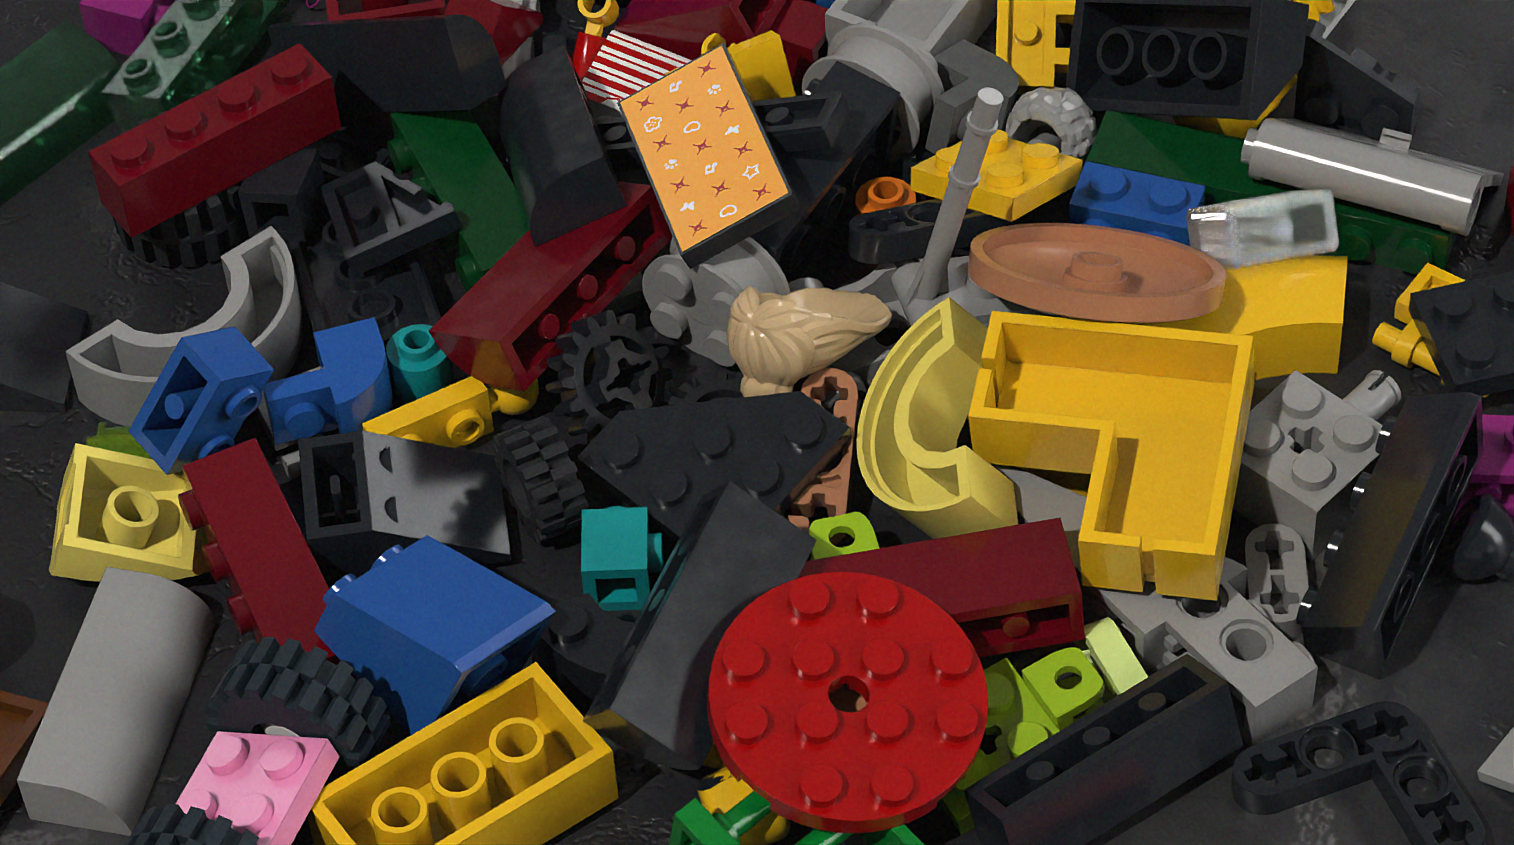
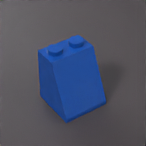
(430, 629)

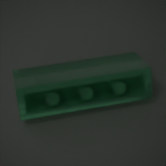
(51, 104)

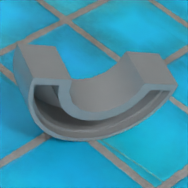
(121, 365)

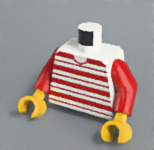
(620, 64)

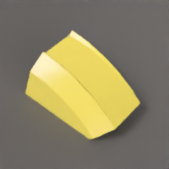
(122, 516)

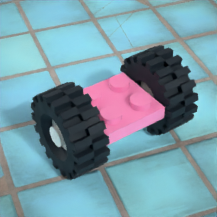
(281, 735)

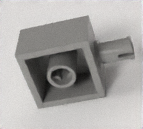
(1308, 454)

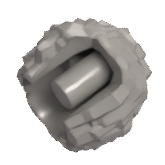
(1055, 119)

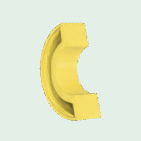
(914, 424)

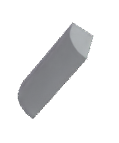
(116, 703)

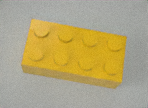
(488, 773)

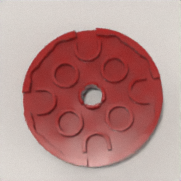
(833, 765)

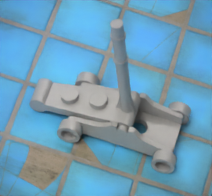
(919, 285)

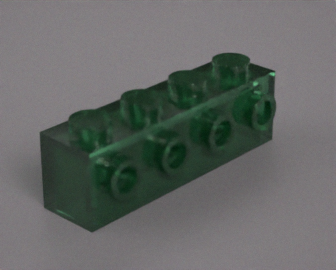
(187, 54)

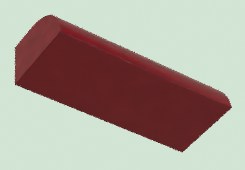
(533, 293)
(1000, 584)

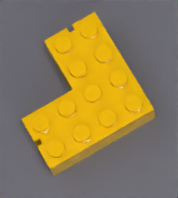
(1142, 412)

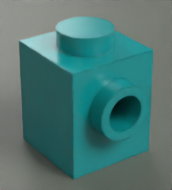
(619, 556)

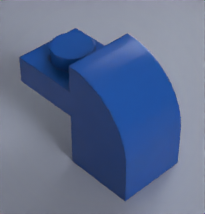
(342, 394)

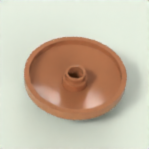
(1096, 273)

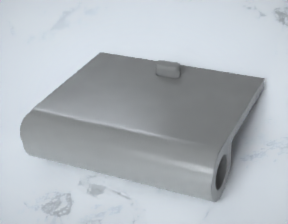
(1368, 171)

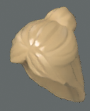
(797, 333)

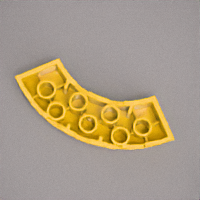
(1289, 310)

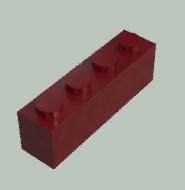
(215, 140)
(255, 546)

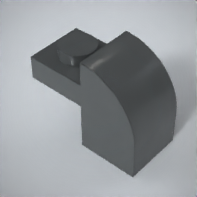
(963, 72)

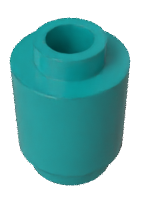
(417, 364)

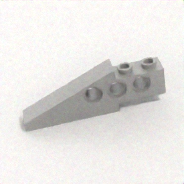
(1232, 636)

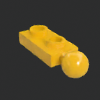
(454, 413)

